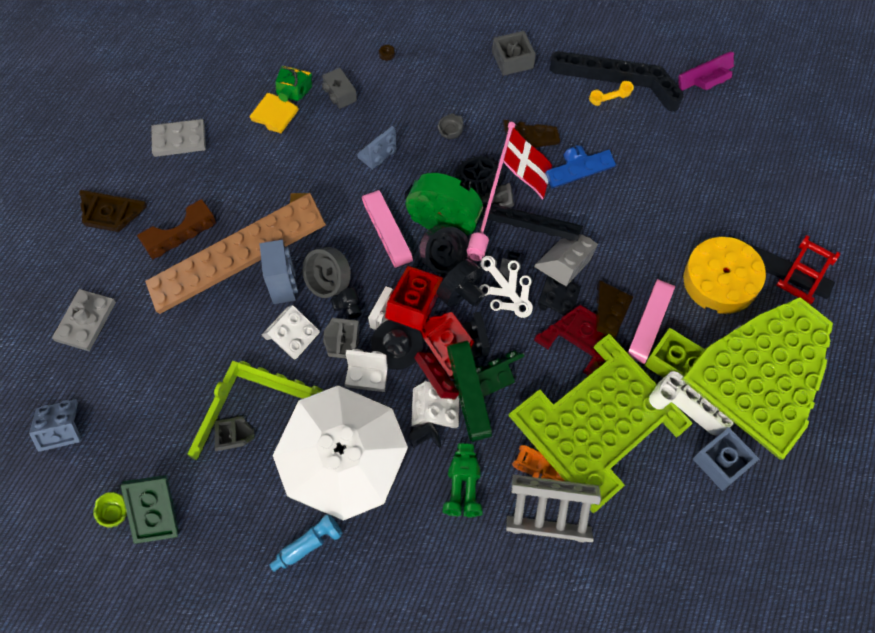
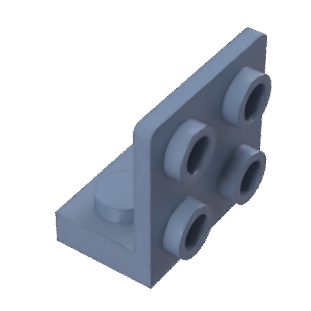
(379, 148)
(55, 425)

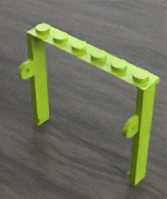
(222, 389)

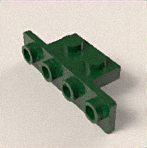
(497, 373)

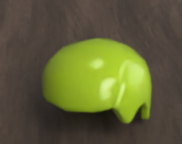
(110, 510)

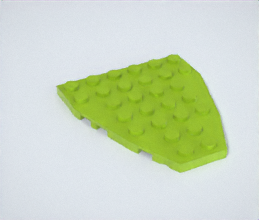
(767, 373)

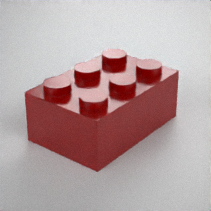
(413, 298)

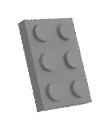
(178, 137)

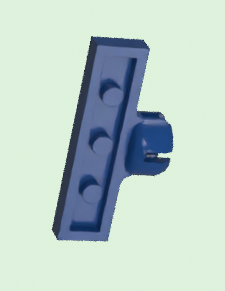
(579, 166)

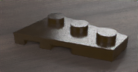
(536, 135)
(611, 308)

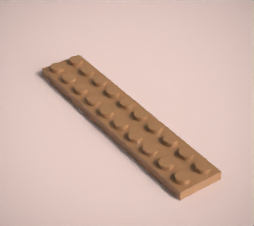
(233, 253)

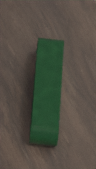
(470, 391)

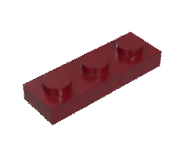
(436, 375)

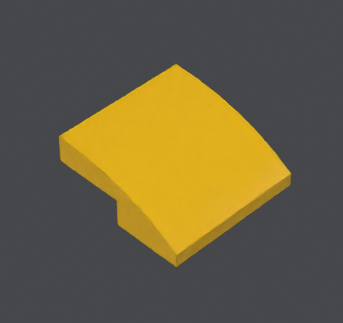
(274, 113)

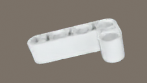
(675, 390)

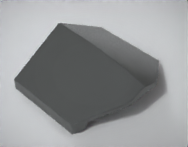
(502, 196)
(341, 336)
(232, 433)

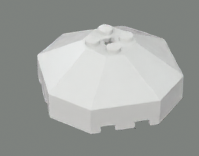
(332, 481)

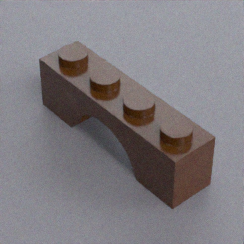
(160, 241)

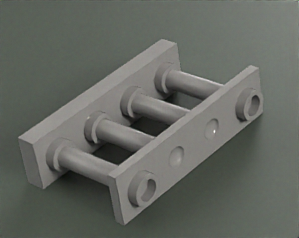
(555, 489)

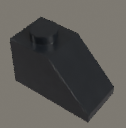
(508, 257)

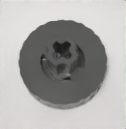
(332, 265)

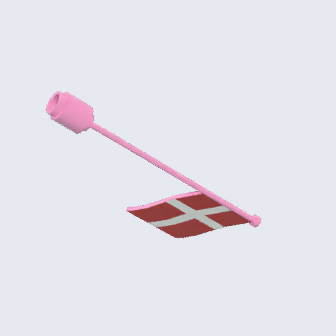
(526, 164)

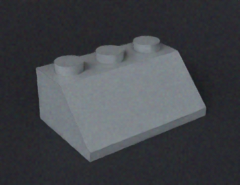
(567, 259)

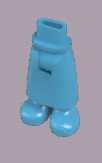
(307, 542)

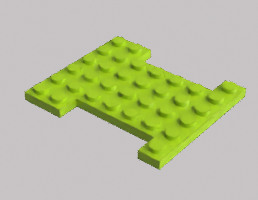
(597, 421)

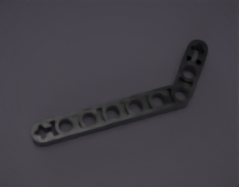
(619, 71)

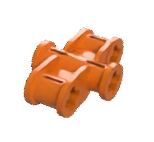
(535, 464)

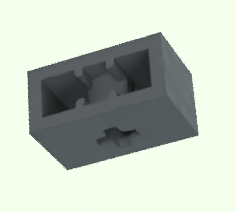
(339, 88)

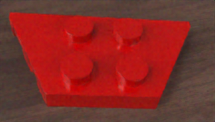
(443, 331)

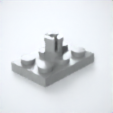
(84, 320)

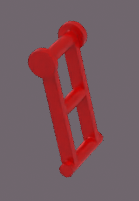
(831, 259)

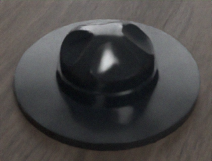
(397, 343)

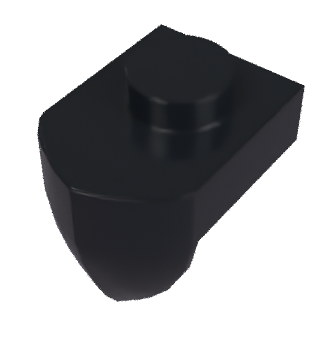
(423, 433)

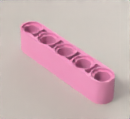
(387, 229)
(650, 321)

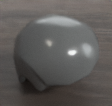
(451, 126)

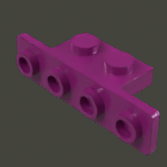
(709, 73)

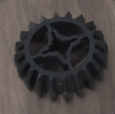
(478, 174)

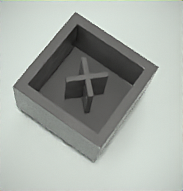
(513, 53)

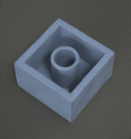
(725, 458)

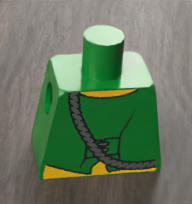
(292, 83)

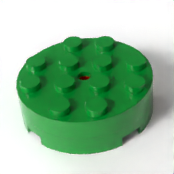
(442, 200)

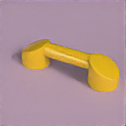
(624, 91)

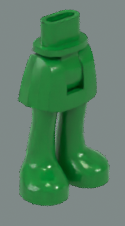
(463, 468)

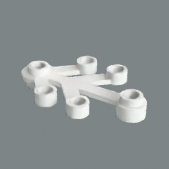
(508, 289)

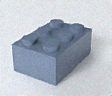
(278, 271)

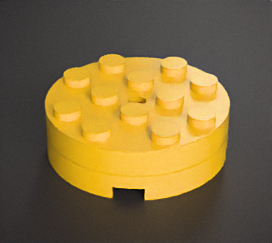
(724, 275)

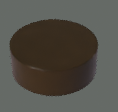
(386, 52)

